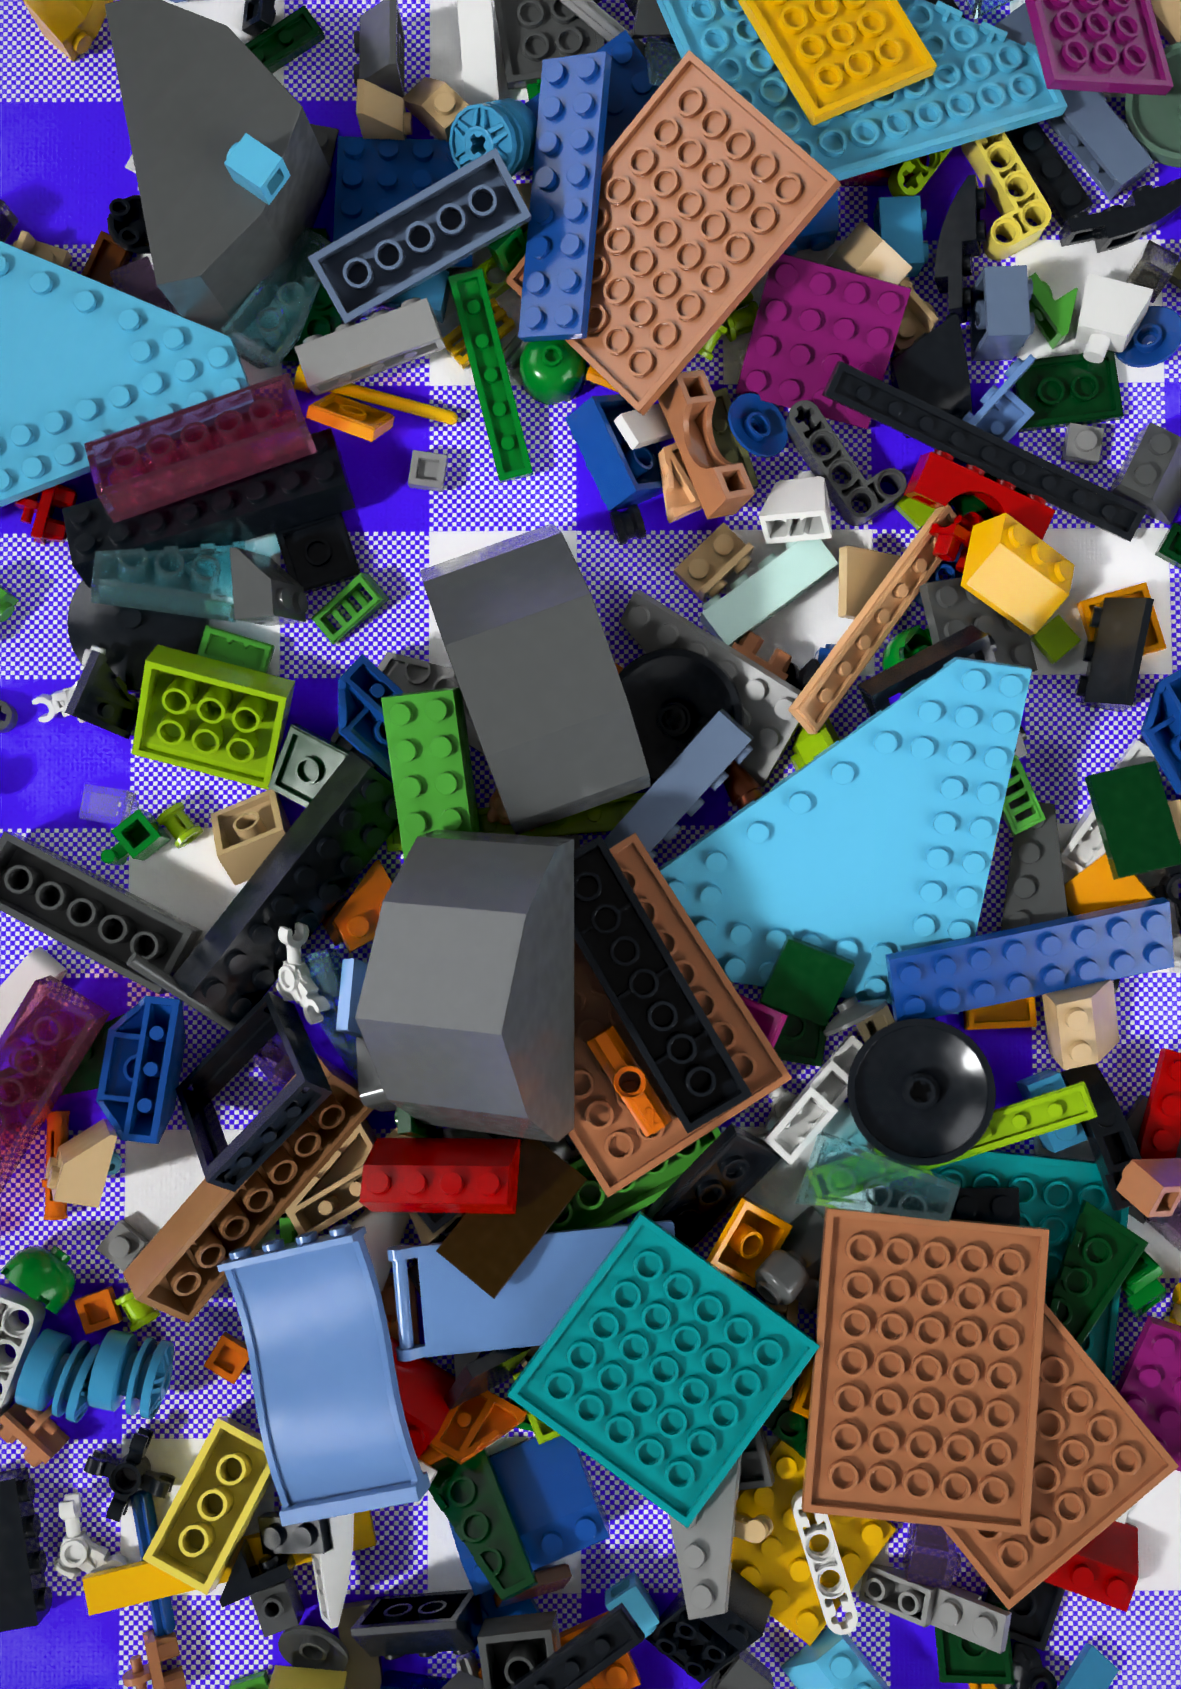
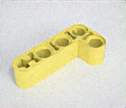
(1012, 209)

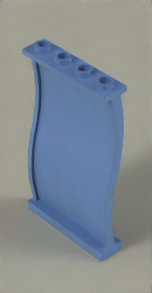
(324, 1376)

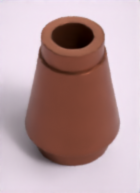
(741, 786)

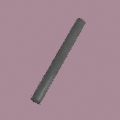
(169, 984)

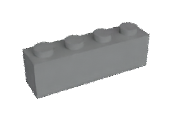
(370, 346)

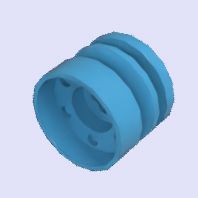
(491, 125)
(57, 1374)
(131, 1374)

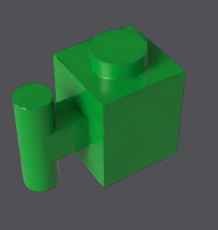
(137, 837)

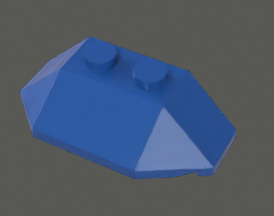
(362, 713)
(1163, 727)
(143, 1069)

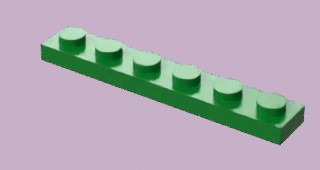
(490, 375)

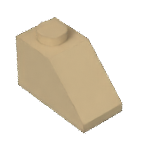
(434, 105)
(381, 113)

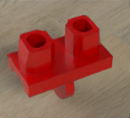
(44, 525)
(954, 538)

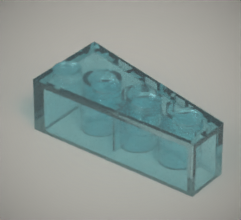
(167, 580)
(869, 1181)

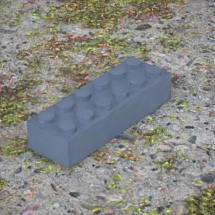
(420, 237)

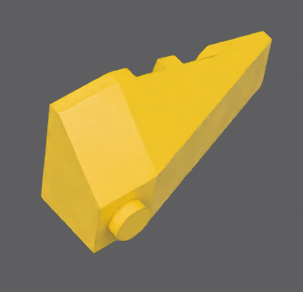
(68, 23)

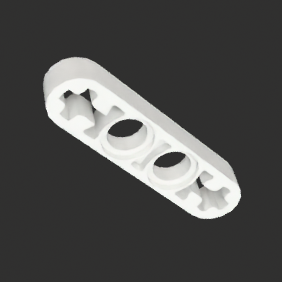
(823, 1561)

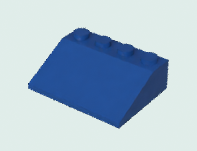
(549, 1502)

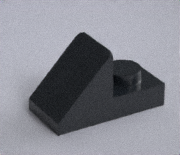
(251, 1578)

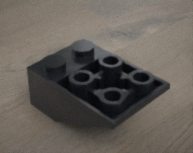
(711, 1642)

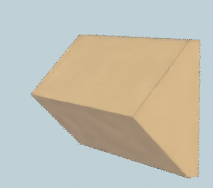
(870, 256)

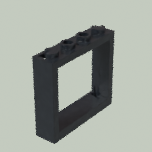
(925, 664)
(234, 1163)

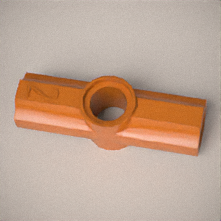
(643, 1100)

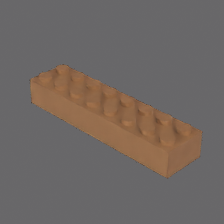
(180, 1263)

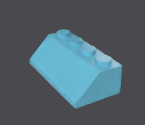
(832, 1663)

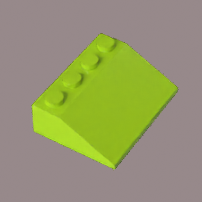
(211, 716)

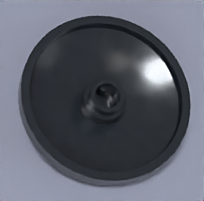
(128, 634)
(673, 699)
(921, 1092)

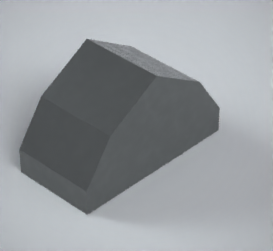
(185, 102)
(537, 677)
(476, 985)

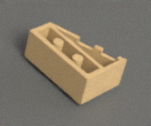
(336, 1187)

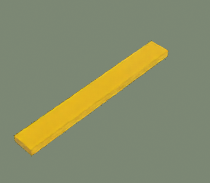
(144, 1582)

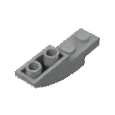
(950, 1610)

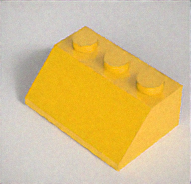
(1016, 572)

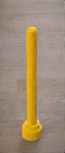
(385, 399)

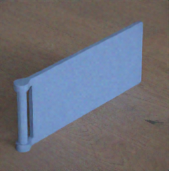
(468, 1320)

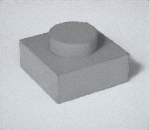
(1082, 444)
(427, 471)
(122, 1245)

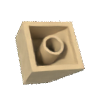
(248, 833)
(1081, 1024)
(82, 1166)

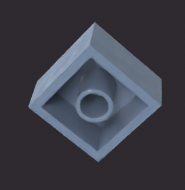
(1000, 313)

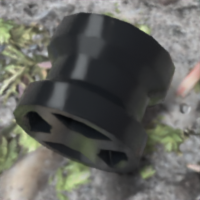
(627, 524)

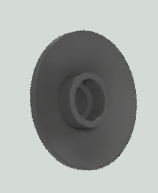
(853, 1012)
(313, 1648)

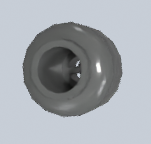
(781, 1277)

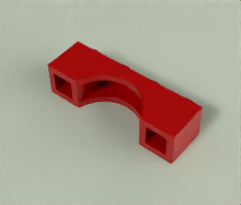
(940, 479)

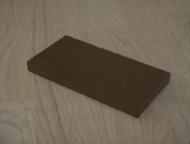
(495, 1245)

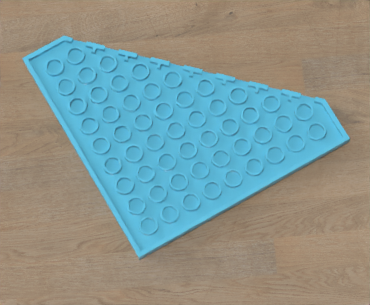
(976, 92)
(90, 365)
(869, 841)

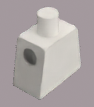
(1110, 315)
(797, 510)

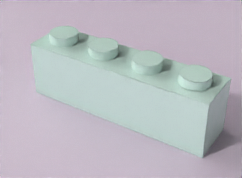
(768, 590)

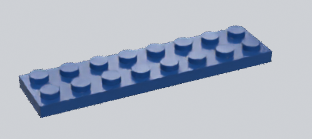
(565, 197)
(1031, 960)

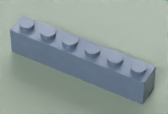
(1090, 126)
(684, 783)

